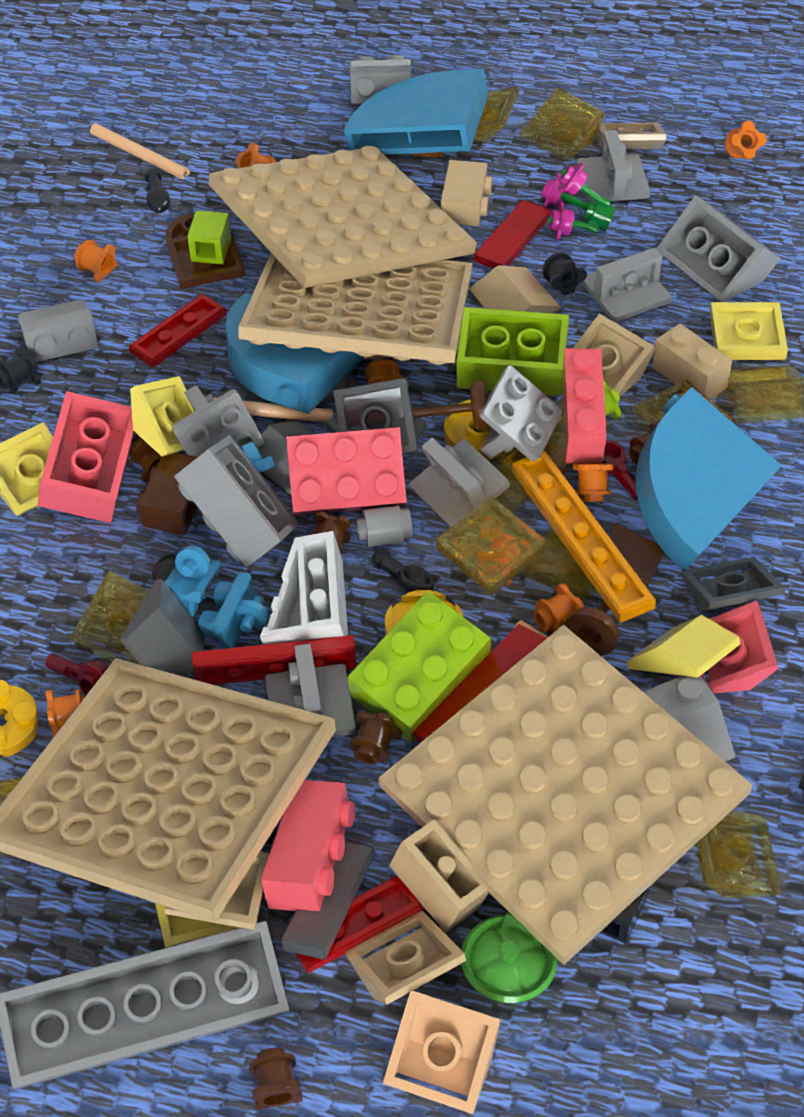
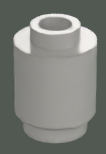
(384, 526)

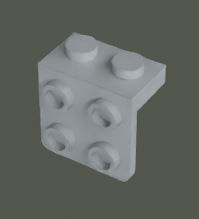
(58, 330)

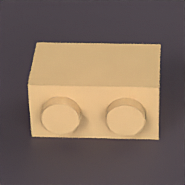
(466, 191)
(686, 356)
(439, 875)

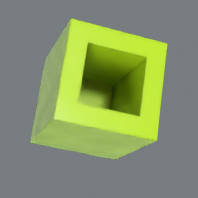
(209, 237)

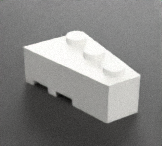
(311, 593)

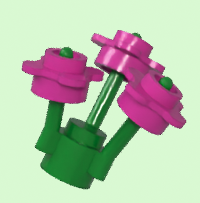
(572, 180)

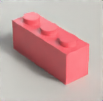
(583, 406)
(307, 847)

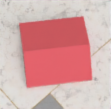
(749, 661)

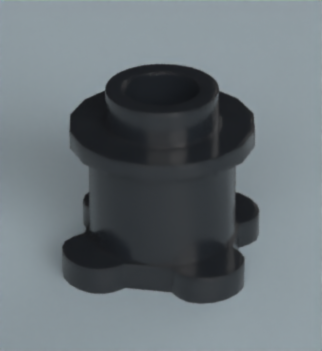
(563, 273)
(18, 371)

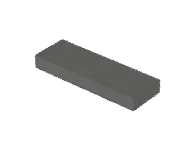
(315, 931)

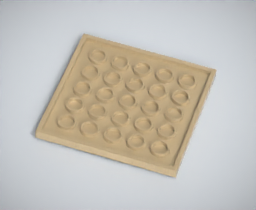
(340, 215)
(387, 313)
(162, 787)
(566, 790)

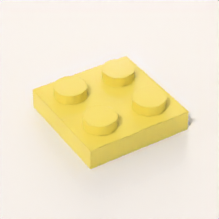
(749, 330)

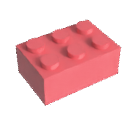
(87, 457)
(346, 471)

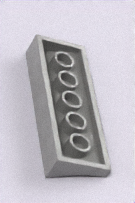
(138, 1005)

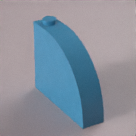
(421, 114)
(284, 374)
(696, 476)

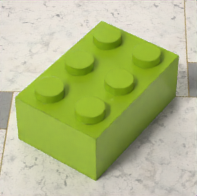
(522, 339)
(418, 664)

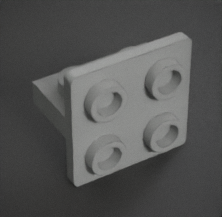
(373, 76)
(615, 174)
(628, 285)
(518, 417)
(215, 421)
(456, 480)
(314, 689)

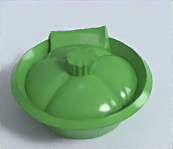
(507, 960)

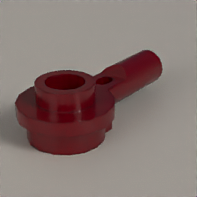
(616, 455)
(85, 673)

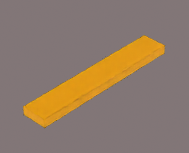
(584, 538)

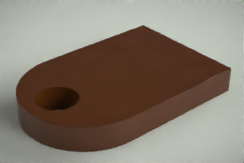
(196, 273)

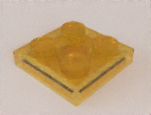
(491, 545)

